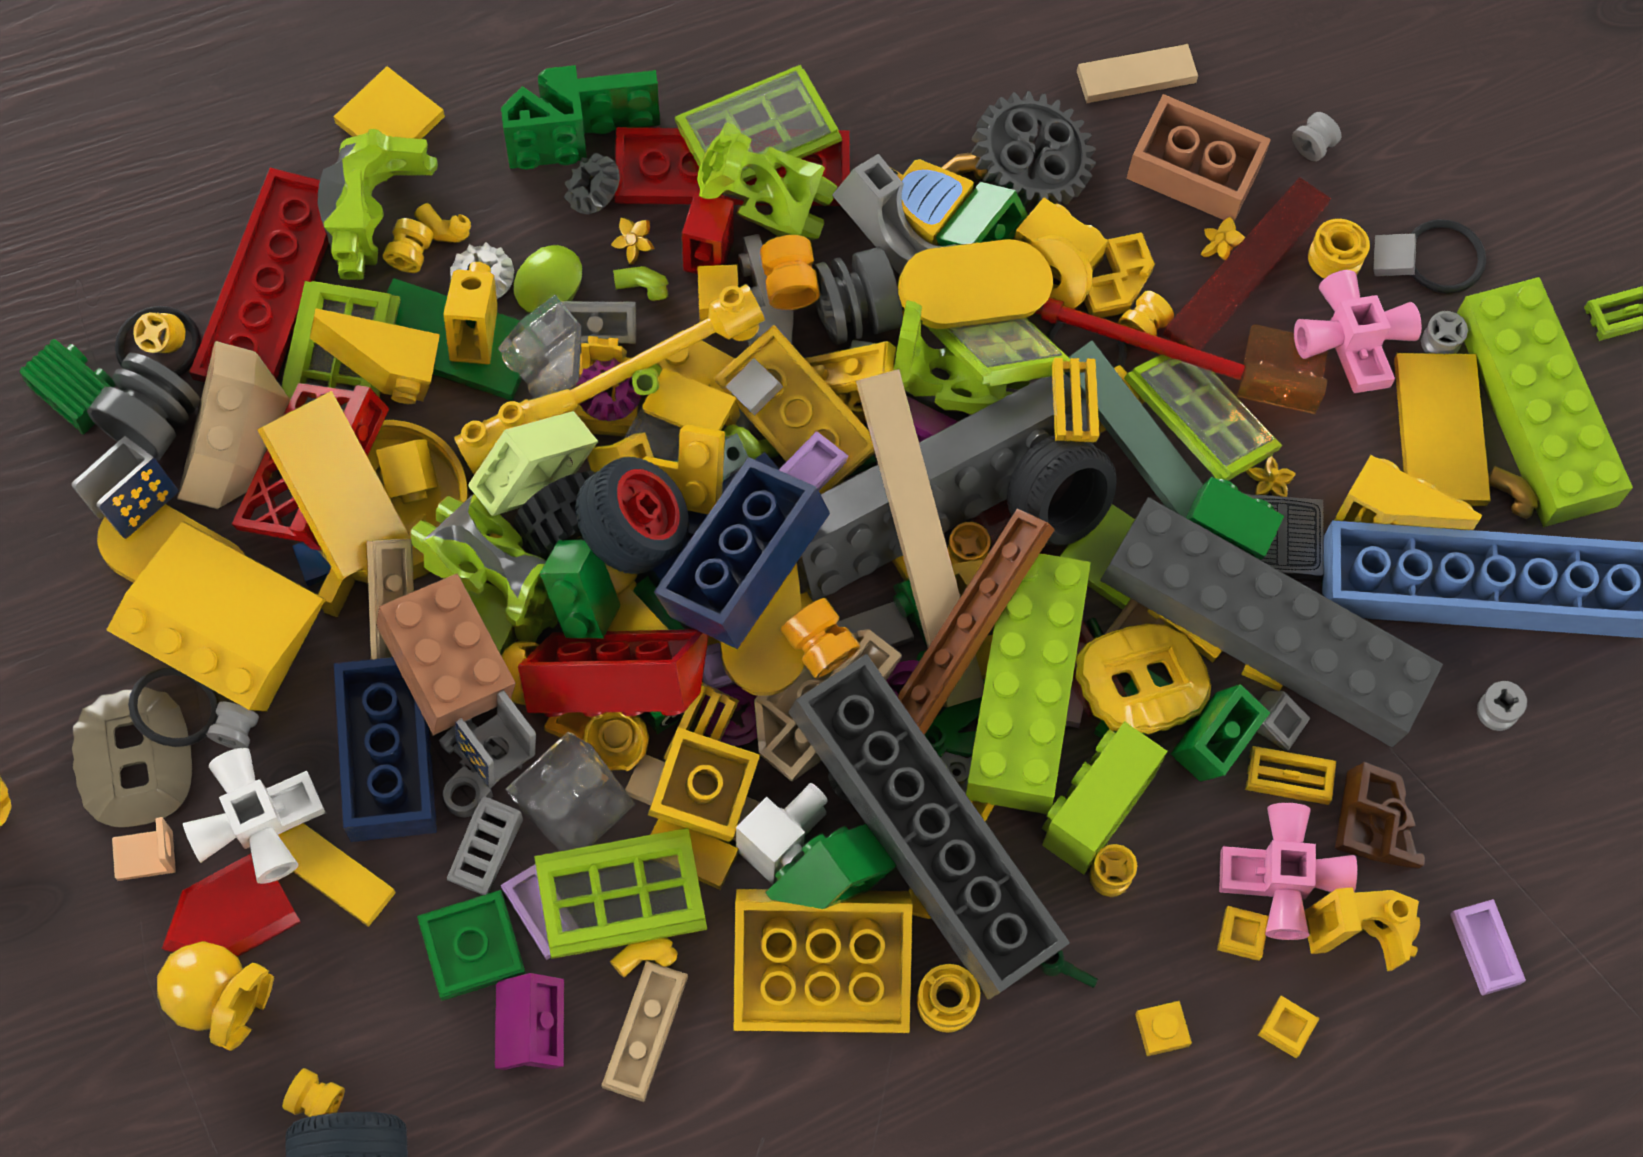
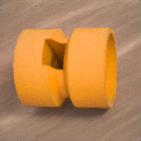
(789, 272)
(821, 639)

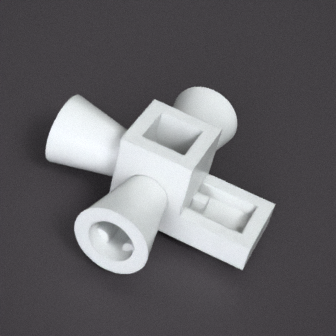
(255, 815)

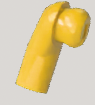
(450, 230)
(633, 954)

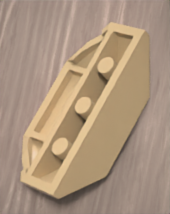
(225, 439)
(778, 734)

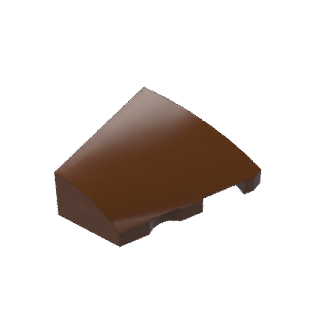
(1376, 818)

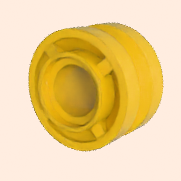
(1338, 247)
(953, 978)

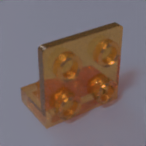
(1278, 372)

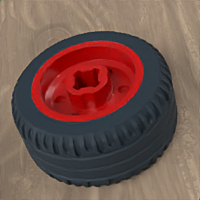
(632, 515)
(347, 1136)

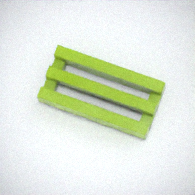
(1601, 320)

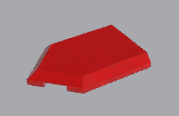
(230, 911)

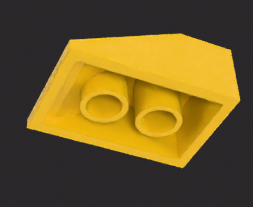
(384, 354)

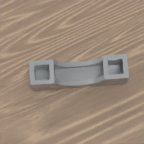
(874, 202)

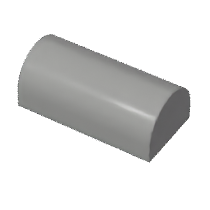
(605, 319)

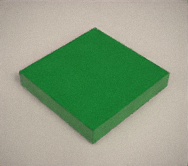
(471, 945)

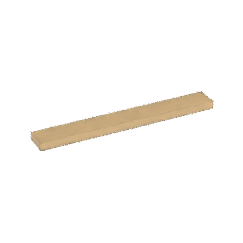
(914, 513)

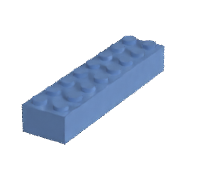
(1485, 578)

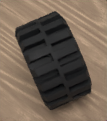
(551, 515)

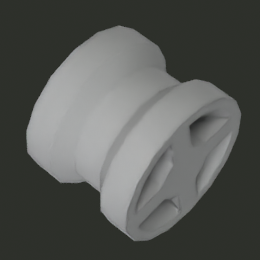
(1316, 136)
(1446, 325)
(1495, 713)
(232, 725)

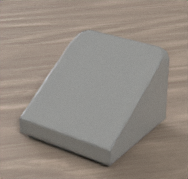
(754, 386)
(1284, 721)

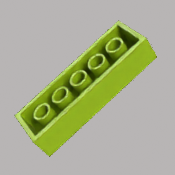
(1543, 402)
(1029, 688)

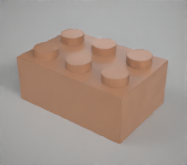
(1197, 158)
(444, 653)

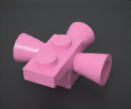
(1357, 332)
(1285, 871)

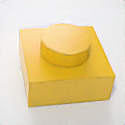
(1163, 1028)

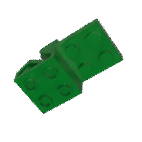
(554, 125)

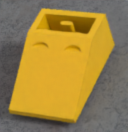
(1392, 497)

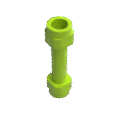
(646, 380)

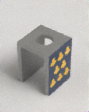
(125, 487)
(507, 725)

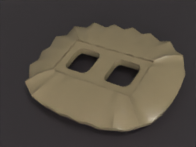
(99, 760)

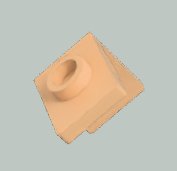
(144, 853)

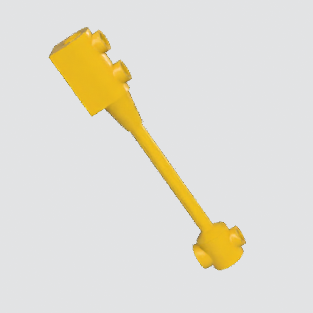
(731, 315)

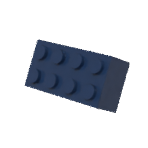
(742, 552)
(382, 753)

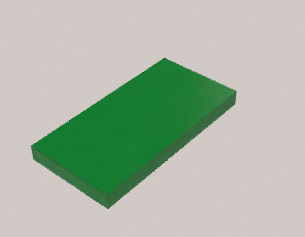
(425, 312)

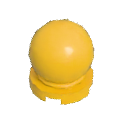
(209, 989)

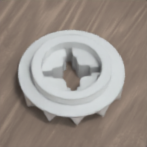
(495, 258)

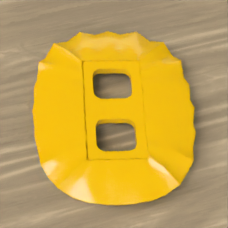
(1131, 652)

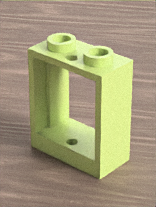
(530, 459)

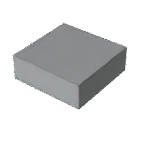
(1394, 254)

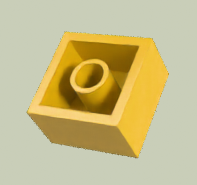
(703, 785)

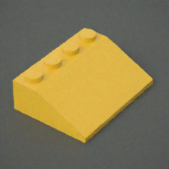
(217, 617)
(823, 966)

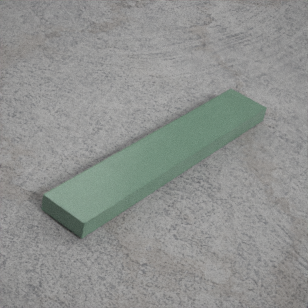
(1140, 435)

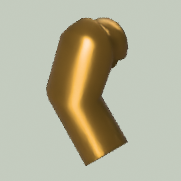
(965, 163)
(1517, 487)

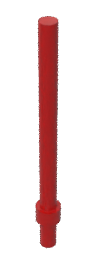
(1055, 311)

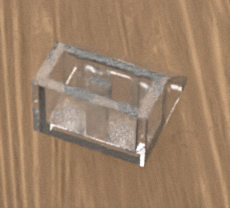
(545, 349)
(570, 794)

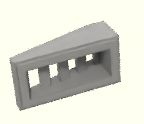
(478, 823)

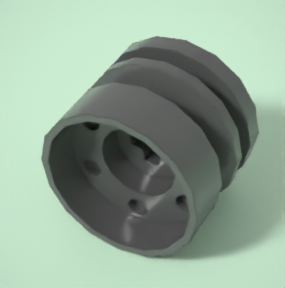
(863, 294)
(144, 405)

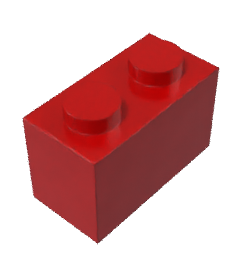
(707, 233)

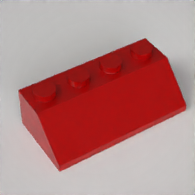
(615, 673)

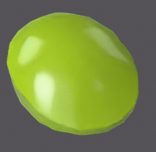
(547, 273)

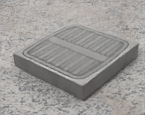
(1299, 539)

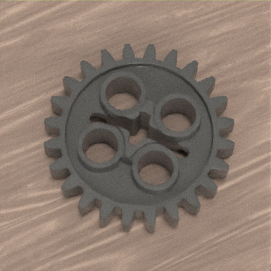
(1065, 158)

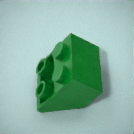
(833, 869)

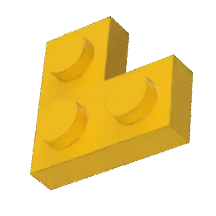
(698, 467)

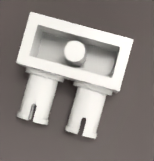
(776, 835)

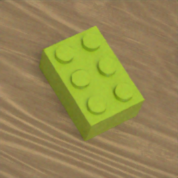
(1101, 796)

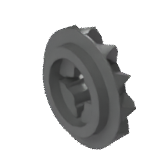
(602, 186)

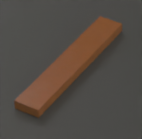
(973, 617)

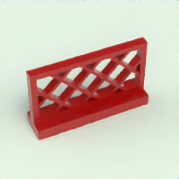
(365, 415)

